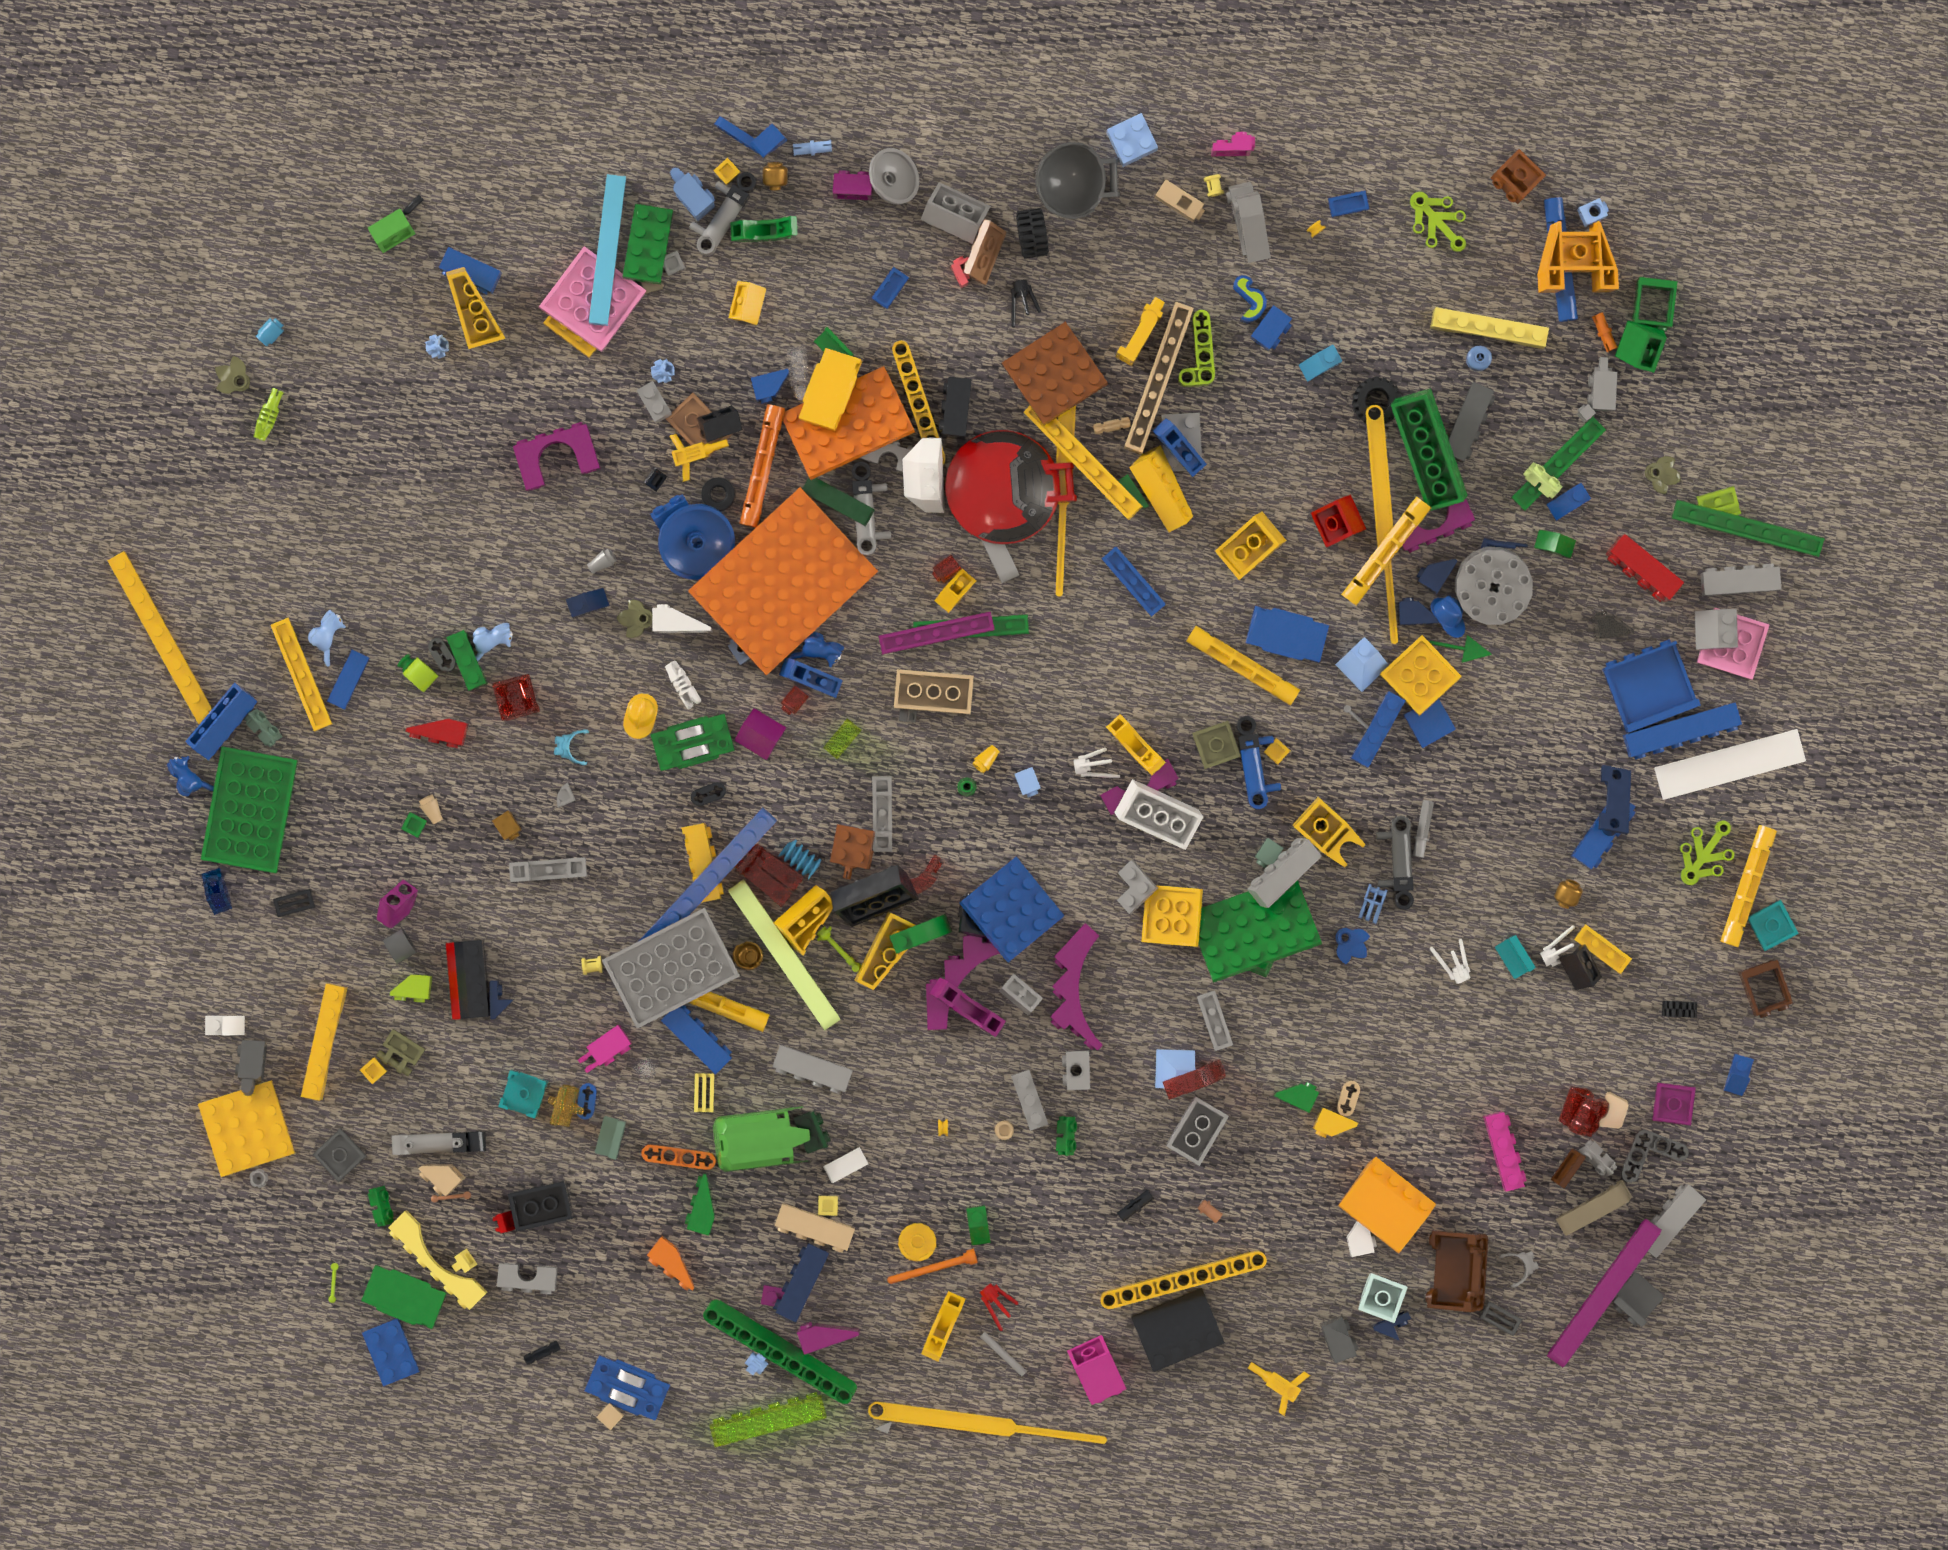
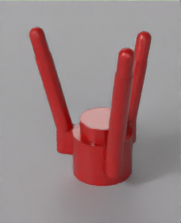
(990, 1293)

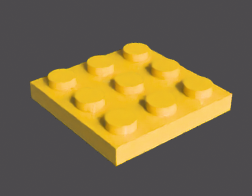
(1420, 675)
(1173, 916)

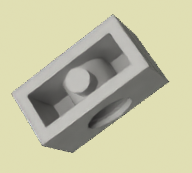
(1081, 1081)

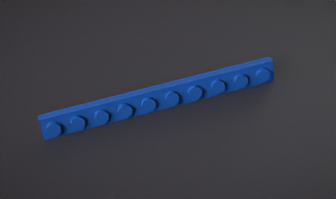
(715, 871)

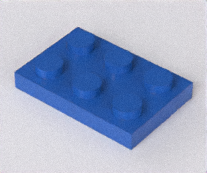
(390, 1352)

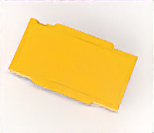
(830, 389)

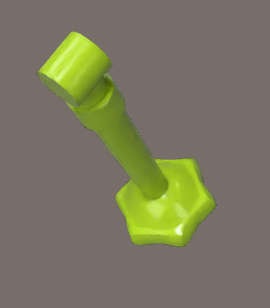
(824, 934)

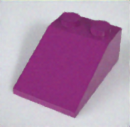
(818, 1335)

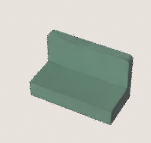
(610, 1137)

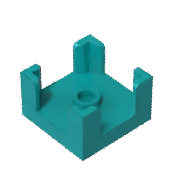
(523, 1093)

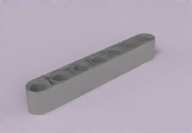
(1000, 558)

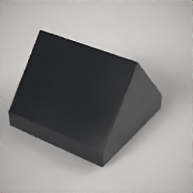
(654, 479)

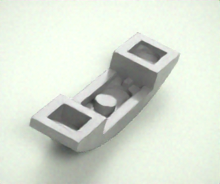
(882, 813)
(548, 869)

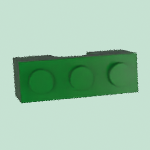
(466, 660)

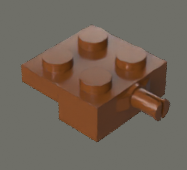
(852, 848)

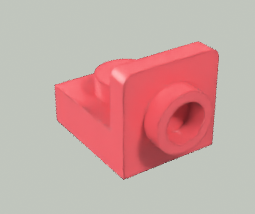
(961, 277)

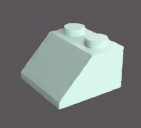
(1382, 1297)

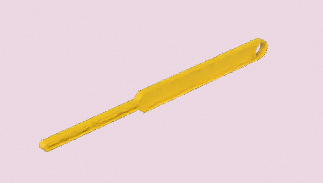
(1068, 421)
(1382, 503)
(971, 1422)

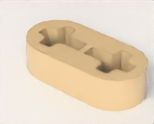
(1352, 1100)

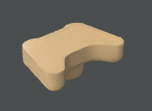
(1616, 1111)

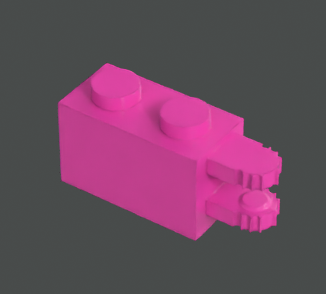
(606, 1047)

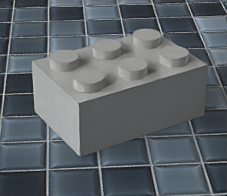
(1197, 1130)

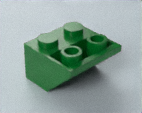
(1641, 346)

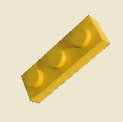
(569, 336)
(1603, 949)

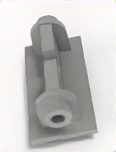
(1603, 1165)

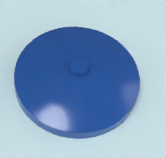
(695, 540)

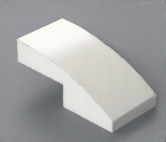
(845, 1165)

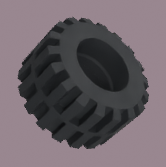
(1032, 233)
(1368, 386)

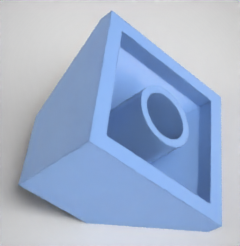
(1362, 664)
(1172, 1063)

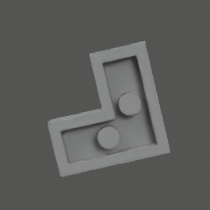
(1140, 887)

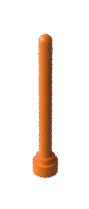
(968, 1258)

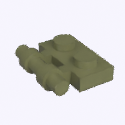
(403, 1047)

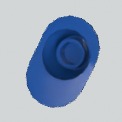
(1449, 614)

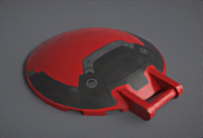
(1005, 486)

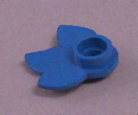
(1353, 946)

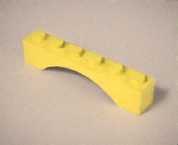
(1485, 326)
(409, 1232)

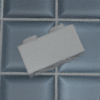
(1585, 412)

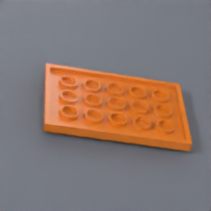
(868, 423)

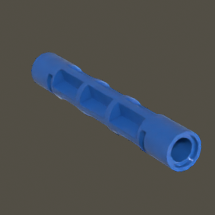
(1566, 298)

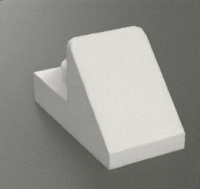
(224, 1025)

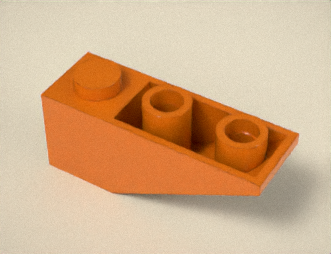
(669, 1258)

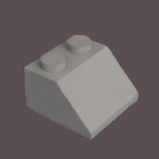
(1716, 629)

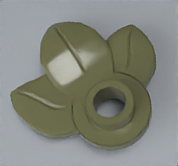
(230, 375)
(1665, 475)
(633, 618)

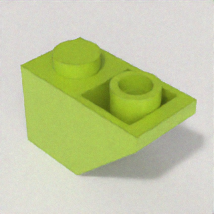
(413, 987)

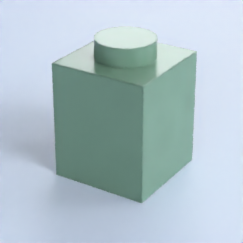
(1268, 853)

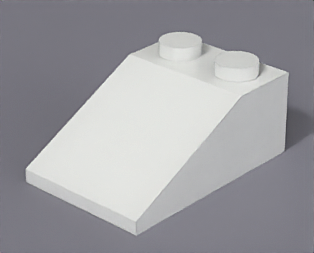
(672, 621)

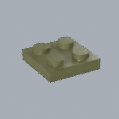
(1216, 744)

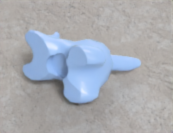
(323, 635)
(487, 640)

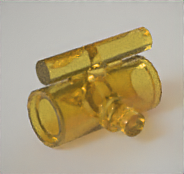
(565, 1105)

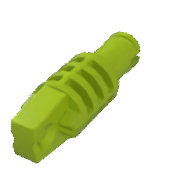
(268, 415)

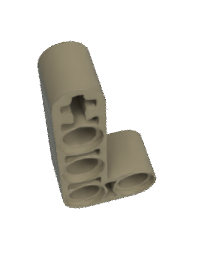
(1594, 1208)

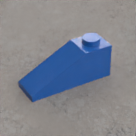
(1179, 447)
(810, 677)

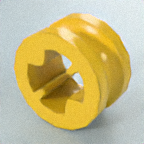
(1316, 228)
(942, 1127)

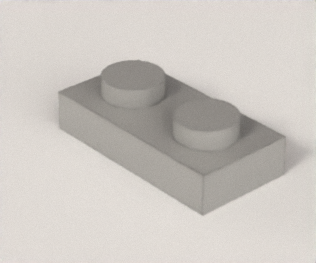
(654, 402)

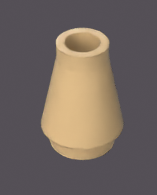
(431, 808)

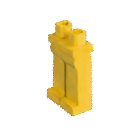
(1149, 317)

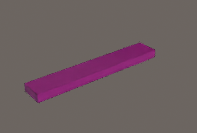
(936, 633)

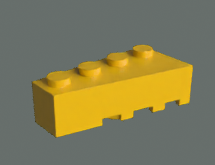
(474, 315)
(1162, 488)

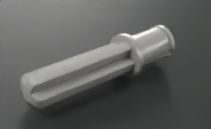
(1423, 828)

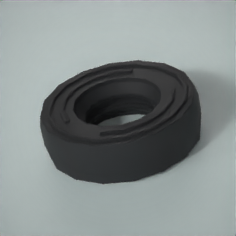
(718, 482)

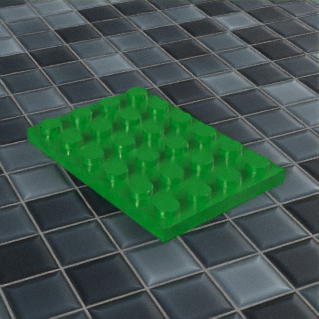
(249, 809)
(1244, 935)

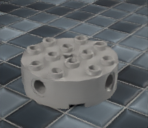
(1490, 604)

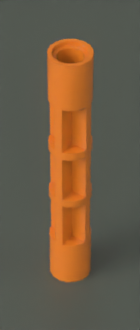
(762, 465)

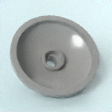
(899, 171)

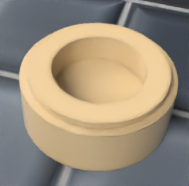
(1004, 1130)

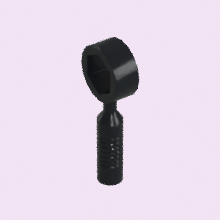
(410, 207)

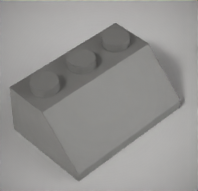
(955, 212)

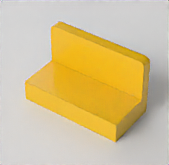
(747, 302)

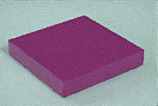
(1674, 1104)

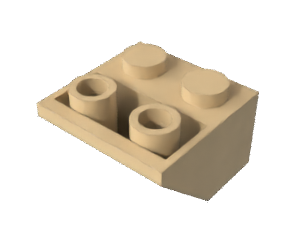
(443, 1176)

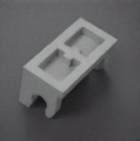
(1020, 994)

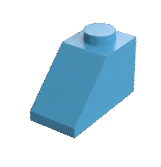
(1320, 363)

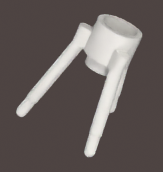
(1082, 765)
(1551, 955)
(1460, 972)

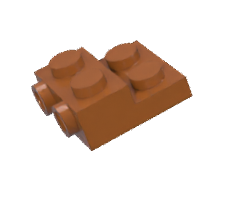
(1517, 177)

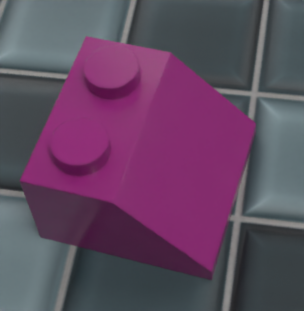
(852, 186)

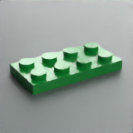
(647, 244)

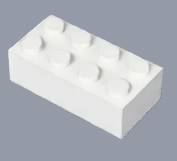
(1158, 814)

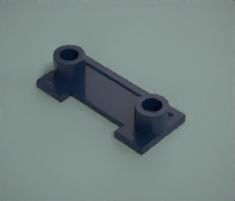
(1617, 800)

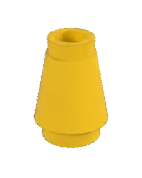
(985, 759)

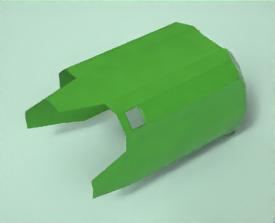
(756, 1140)

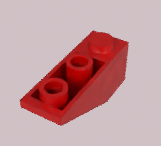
(444, 730)

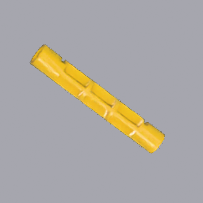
(1385, 552)
(1243, 665)
(1748, 886)
(733, 1010)

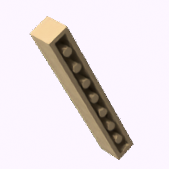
(1158, 378)

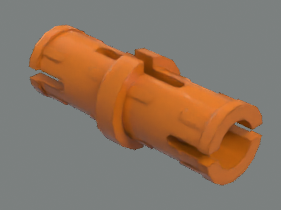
(1604, 332)

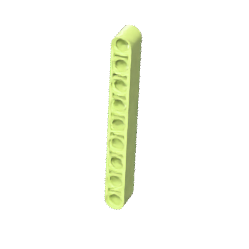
(784, 954)

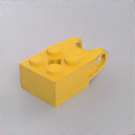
(1329, 837)

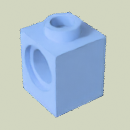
(1585, 215)
(1027, 782)

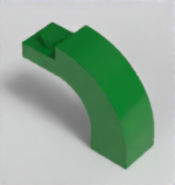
(764, 230)
(921, 933)

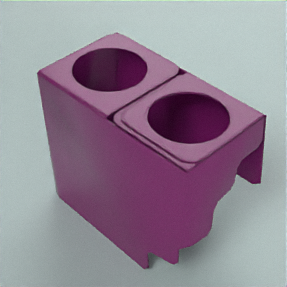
(392, 914)

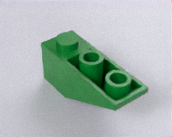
(703, 1211)

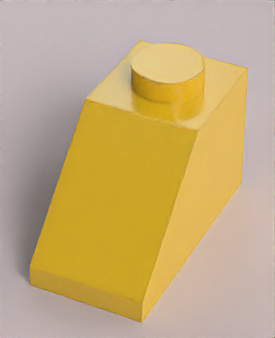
(955, 590)
(1332, 1123)

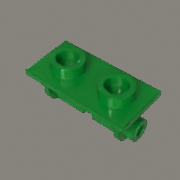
(1067, 1126)
(379, 1197)

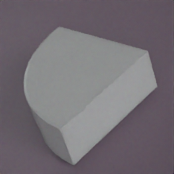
(565, 796)

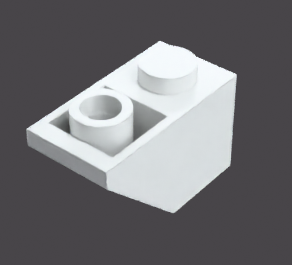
(1360, 1240)

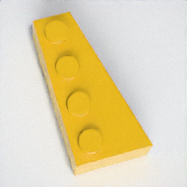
(701, 854)
(882, 954)

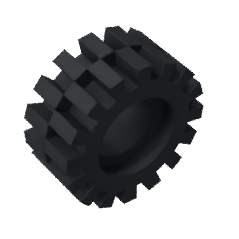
(1679, 1009)

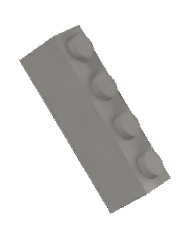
(1740, 581)
(1284, 872)
(812, 1068)
(1675, 1216)

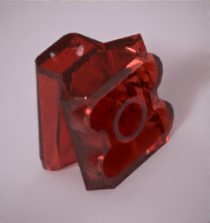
(515, 697)
(1582, 1111)

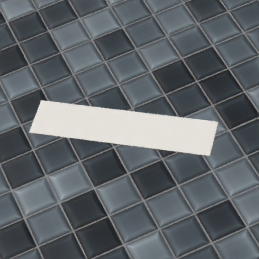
(1730, 764)

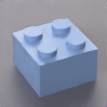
(1132, 140)

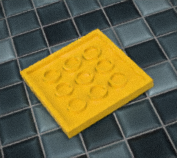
(246, 1129)

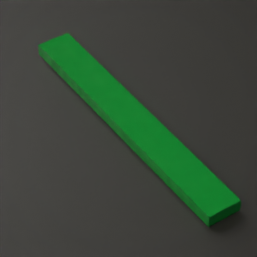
(1747, 528)

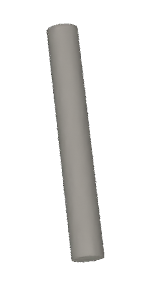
(1003, 1354)

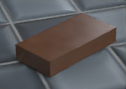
(1568, 1168)

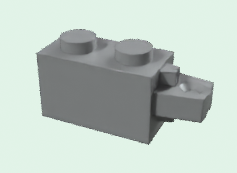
(1603, 387)

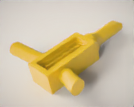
(692, 453)
(1287, 1389)

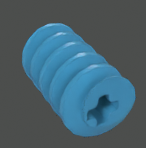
(800, 858)

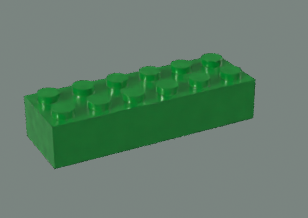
(1429, 449)

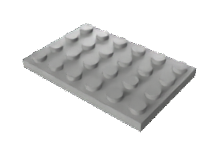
(671, 968)

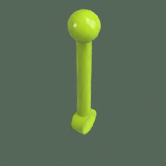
(334, 1267)

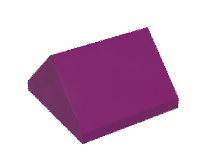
(760, 733)

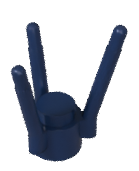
(1512, 545)

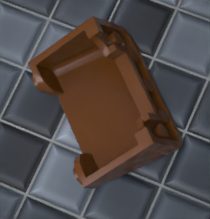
(1458, 1271)

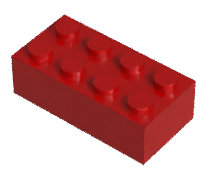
(1644, 568)

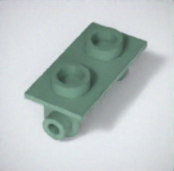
(257, 720)

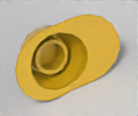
(640, 716)

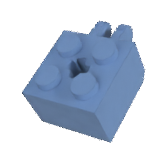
(691, 194)

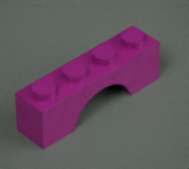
(1457, 516)
(1162, 778)
(967, 1007)

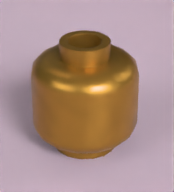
(775, 175)
(1568, 893)

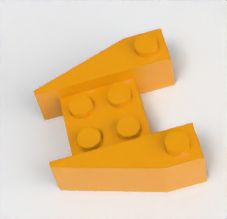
(1577, 253)

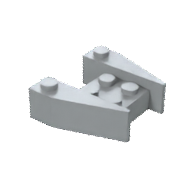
(1249, 221)

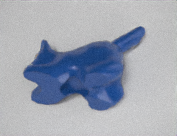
(817, 647)
(187, 780)

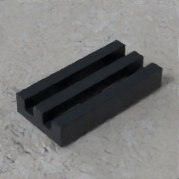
(278, 907)

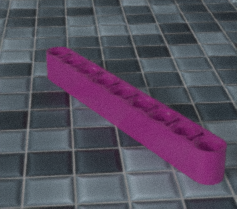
(1604, 1293)

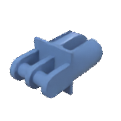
(1373, 902)

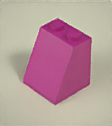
(1096, 1370)

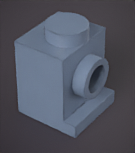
(741, 657)

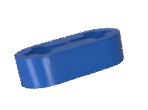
(591, 1102)

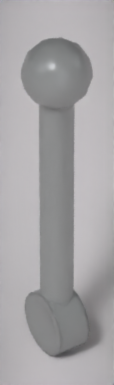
(1347, 709)

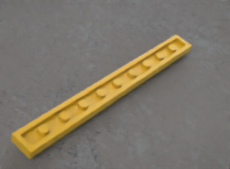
(160, 636)

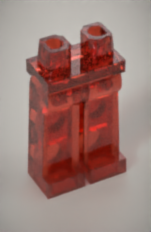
(761, 859)

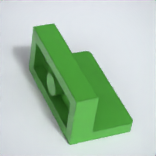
(391, 230)

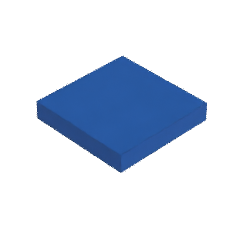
(1431, 724)

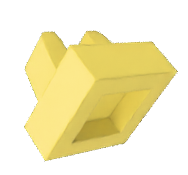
(464, 1261)

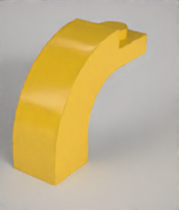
(1135, 745)
(943, 1326)

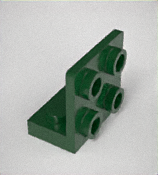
(818, 1138)

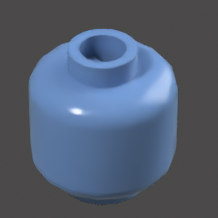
(1474, 363)

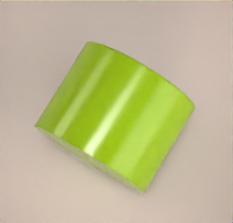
(420, 674)

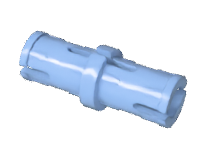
(812, 147)

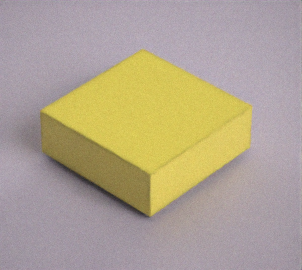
(828, 1205)

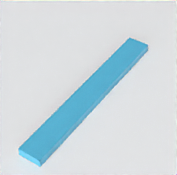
(607, 250)

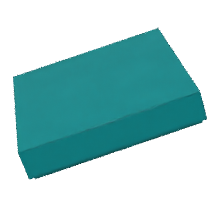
(1772, 925)

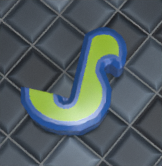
(1253, 296)

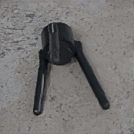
(1022, 289)

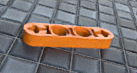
(678, 1160)

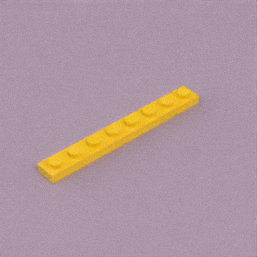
(1088, 465)

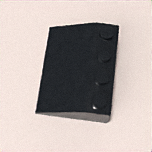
(1177, 1329)

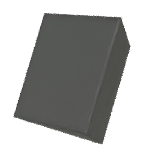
(907, 715)

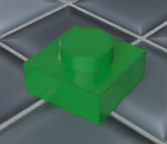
(414, 824)

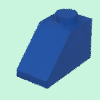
(769, 385)
(1568, 501)

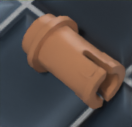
(1210, 1211)

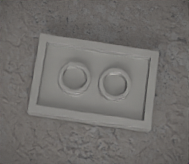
(1189, 426)

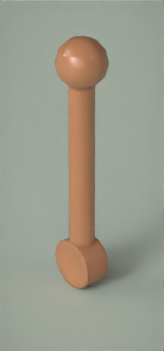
(466, 1195)

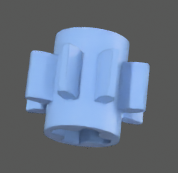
(437, 346)
(662, 371)
(756, 1363)

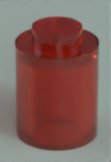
(946, 569)
(794, 700)

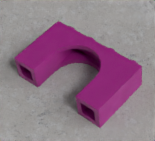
(529, 453)

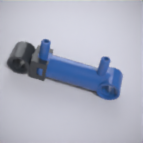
(1252, 765)

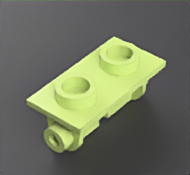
(1536, 474)

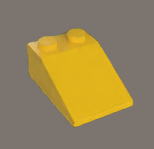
(1250, 545)

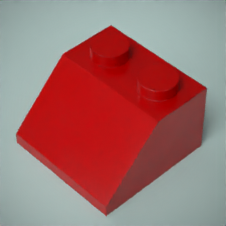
(1338, 520)

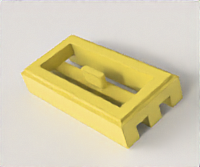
(696, 1092)

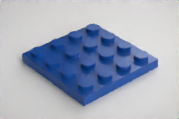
(1011, 909)

